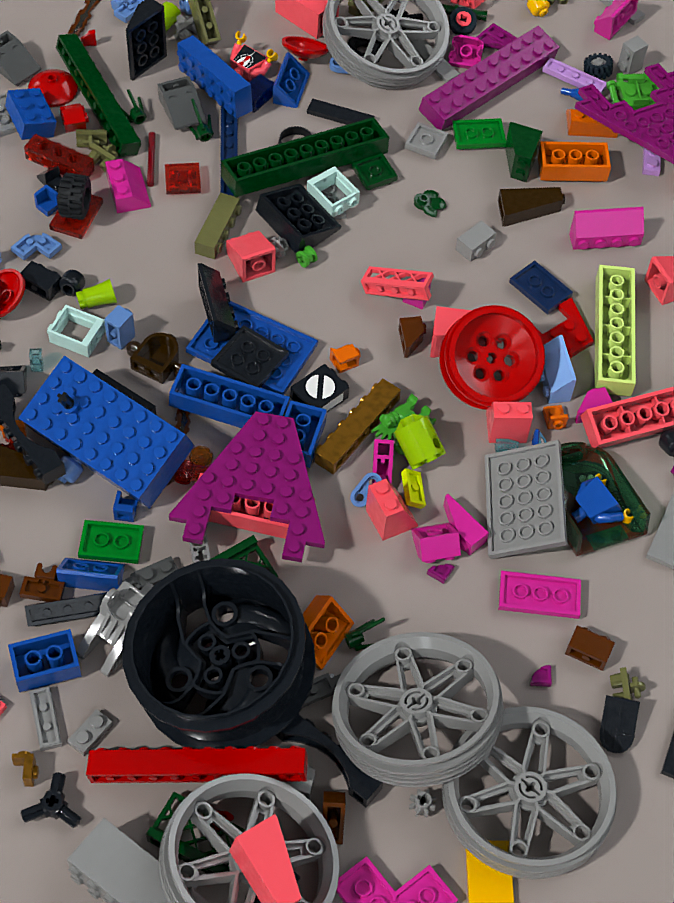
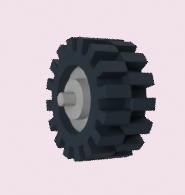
(599, 65)

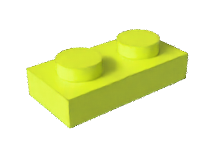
(413, 488)

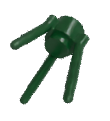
(137, 113)
(203, 131)
(355, 637)

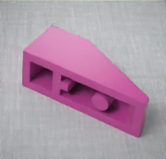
(383, 459)
(471, 533)

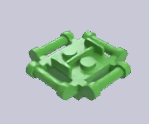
(634, 92)

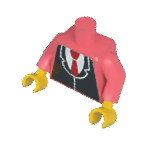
(248, 61)

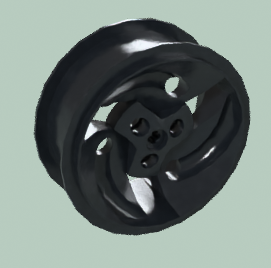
(158, 649)

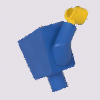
(599, 503)

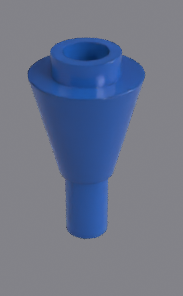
(572, 92)

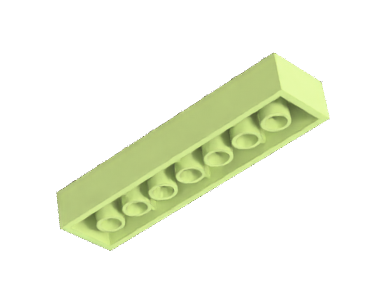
(615, 330)

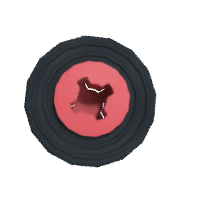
(459, 26)

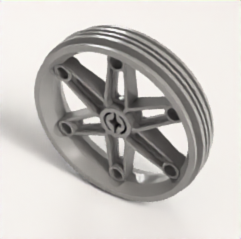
(387, 29)
(417, 708)
(261, 789)
(534, 800)

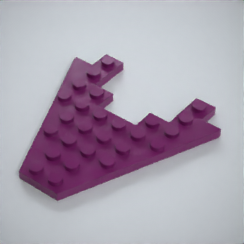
(648, 126)
(258, 465)

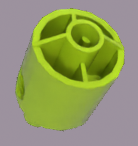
(418, 440)

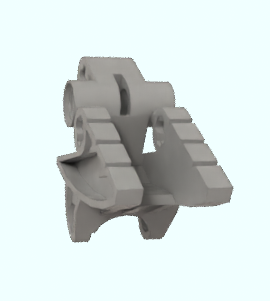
(112, 623)

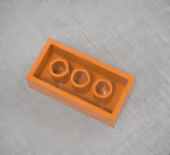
(573, 161)

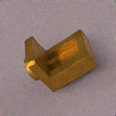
(30, 770)

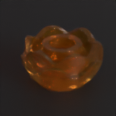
(201, 451)

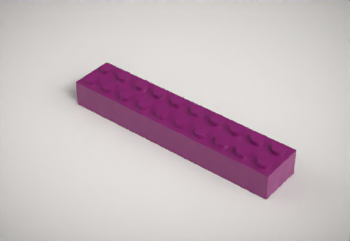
(488, 78)

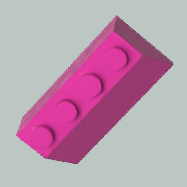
(607, 228)

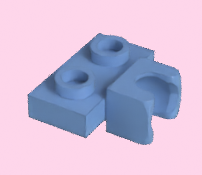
(124, 8)

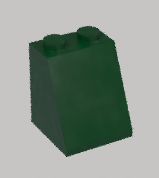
(522, 150)

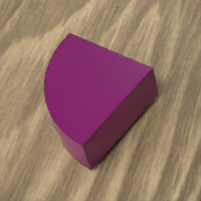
(440, 572)
(542, 677)

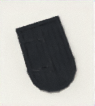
(618, 724)

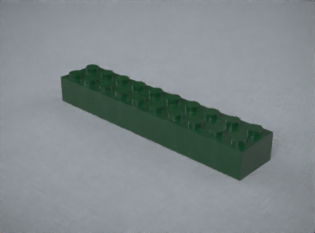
(303, 156)

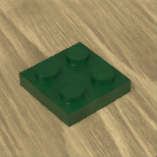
(374, 171)

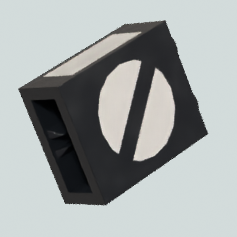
(320, 389)

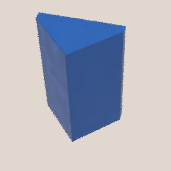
(290, 82)
(90, 574)

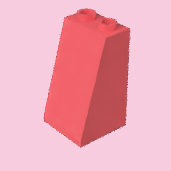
(304, 14)
(444, 319)
(266, 862)

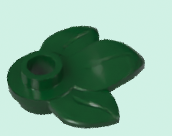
(429, 202)

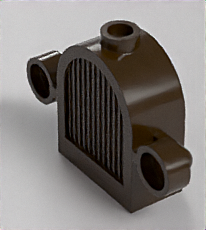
(155, 356)

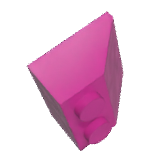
(436, 542)

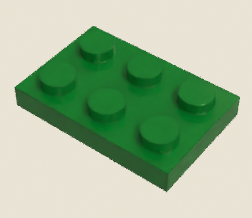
(479, 133)
(111, 541)

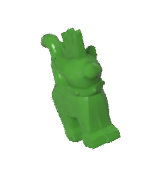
(390, 421)

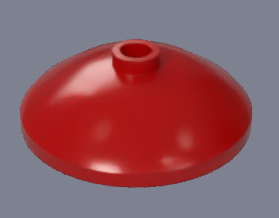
(304, 47)
(56, 85)
(11, 290)

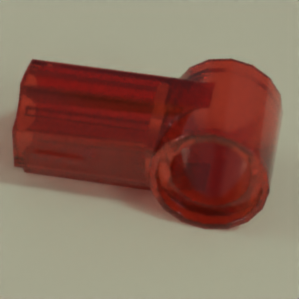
(188, 472)

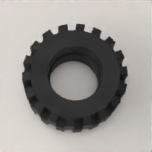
(74, 196)

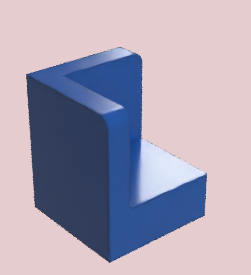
(46, 200)
(124, 508)

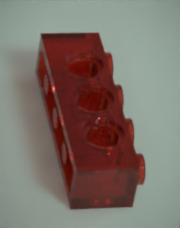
(54, 154)

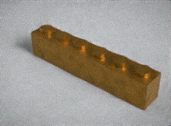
(356, 426)

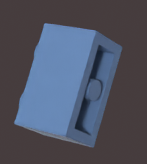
(120, 327)

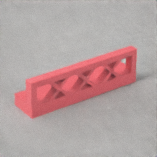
(394, 286)

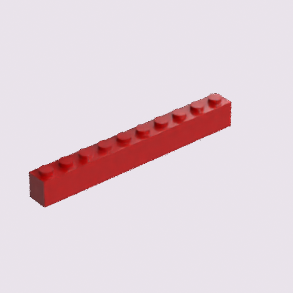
(195, 765)

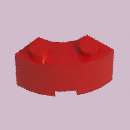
(74, 117)

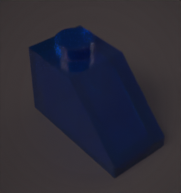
(261, 91)

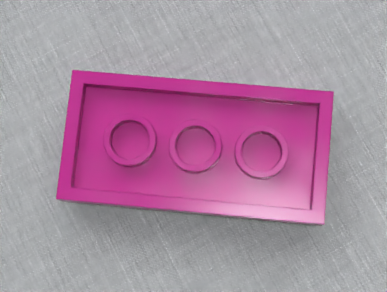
(539, 594)

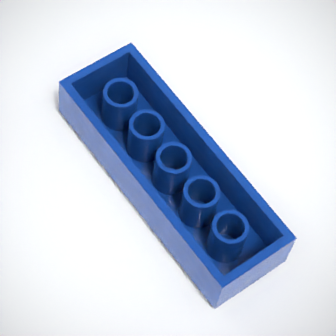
(215, 76)
(222, 397)

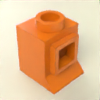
(345, 357)

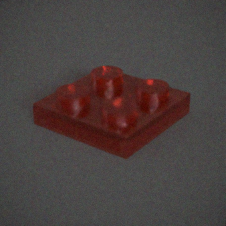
(182, 178)

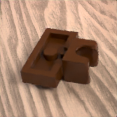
(43, 586)

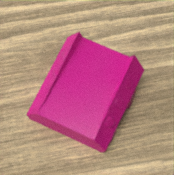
(465, 51)

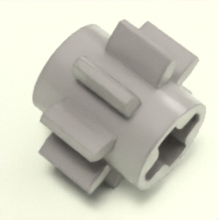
(280, 245)
(422, 809)

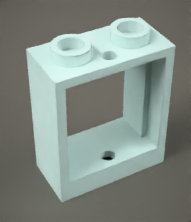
(327, 179)
(94, 323)

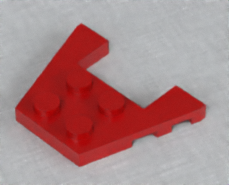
(573, 329)

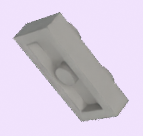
(90, 732)

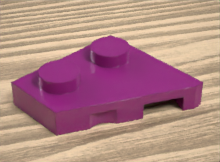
(496, 37)

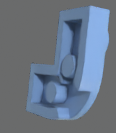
(29, 244)

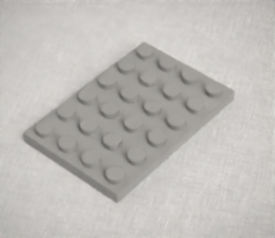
(525, 500)

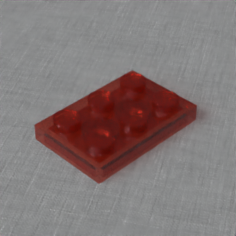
(76, 227)

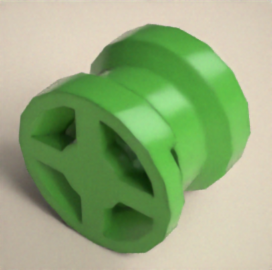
(306, 256)

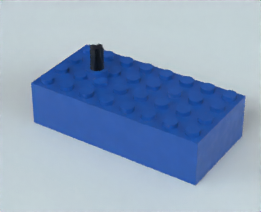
(107, 431)

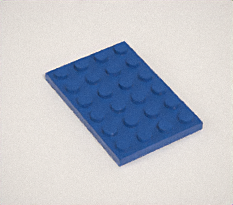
(298, 344)

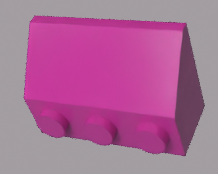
(615, 17)
(126, 186)

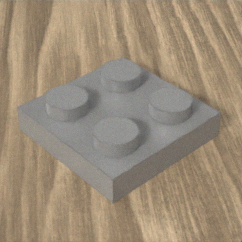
(426, 140)

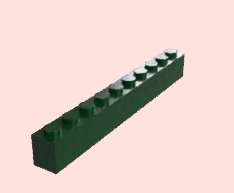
(98, 95)

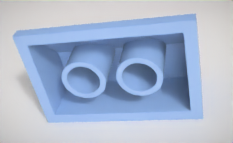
(558, 373)

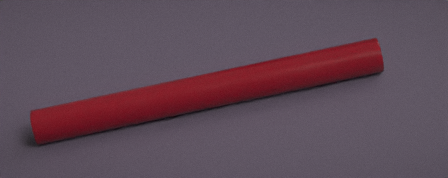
(151, 159)

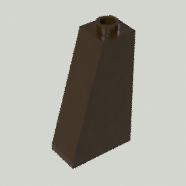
(528, 203)
(16, 473)

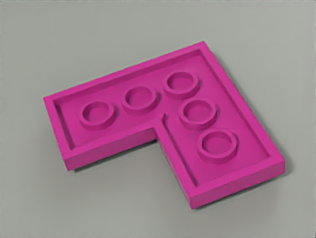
(367, 885)

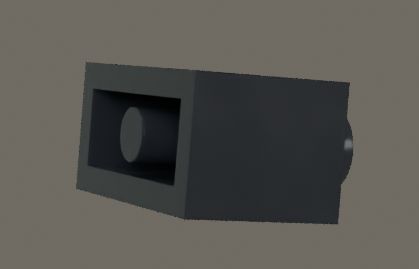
(41, 280)

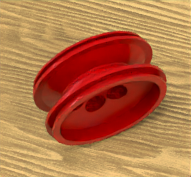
(521, 345)

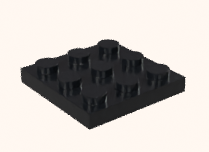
(249, 357)

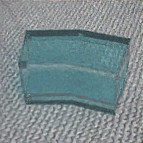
(36, 360)
(505, 444)

